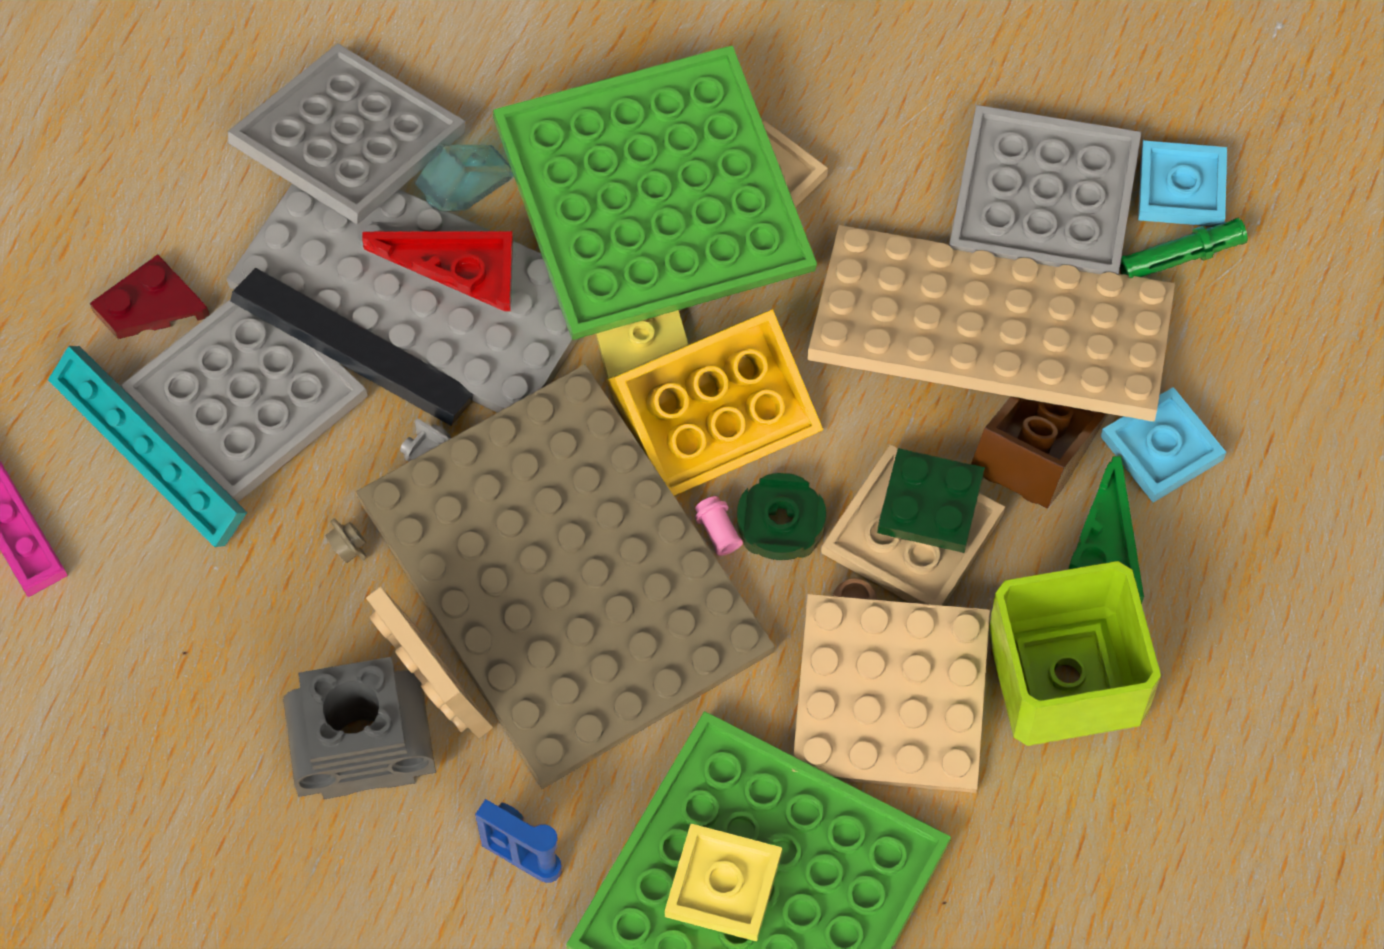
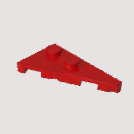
(463, 260)

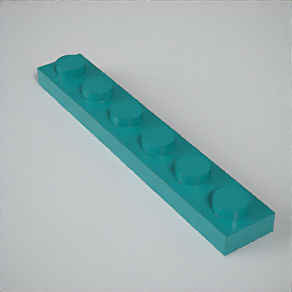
(147, 446)

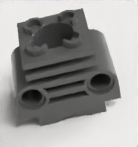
(379, 756)

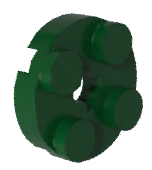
(774, 540)

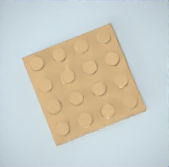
(892, 692)

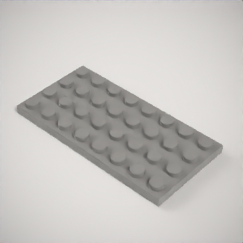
(485, 349)

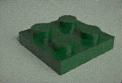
(930, 500)

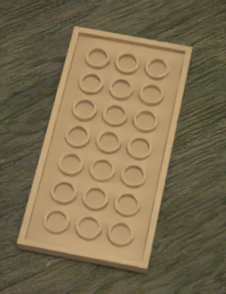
(993, 323)

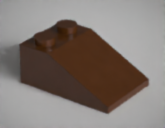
(1035, 446)

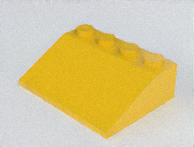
(716, 402)

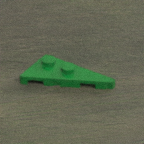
(1109, 527)

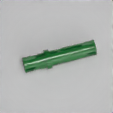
(1199, 244)

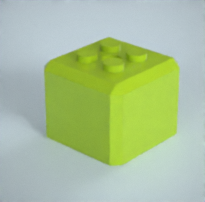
(1078, 620)

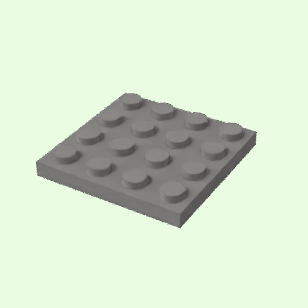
(346, 133)
(1046, 190)
(243, 396)

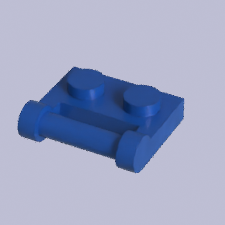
(517, 842)

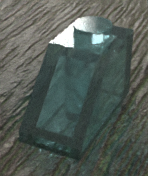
(462, 175)

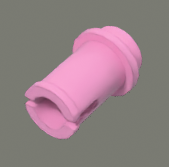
(713, 515)

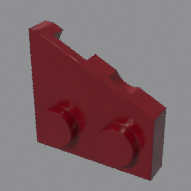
(147, 301)

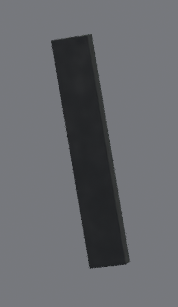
(352, 346)

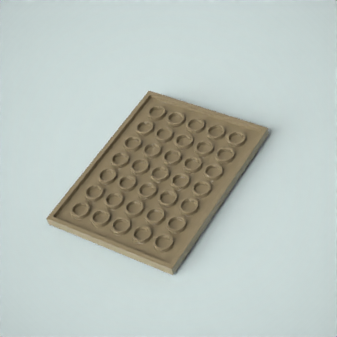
(564, 575)

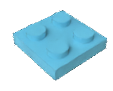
(1182, 183)
(1164, 451)

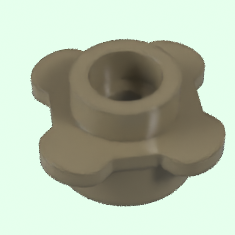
(346, 541)

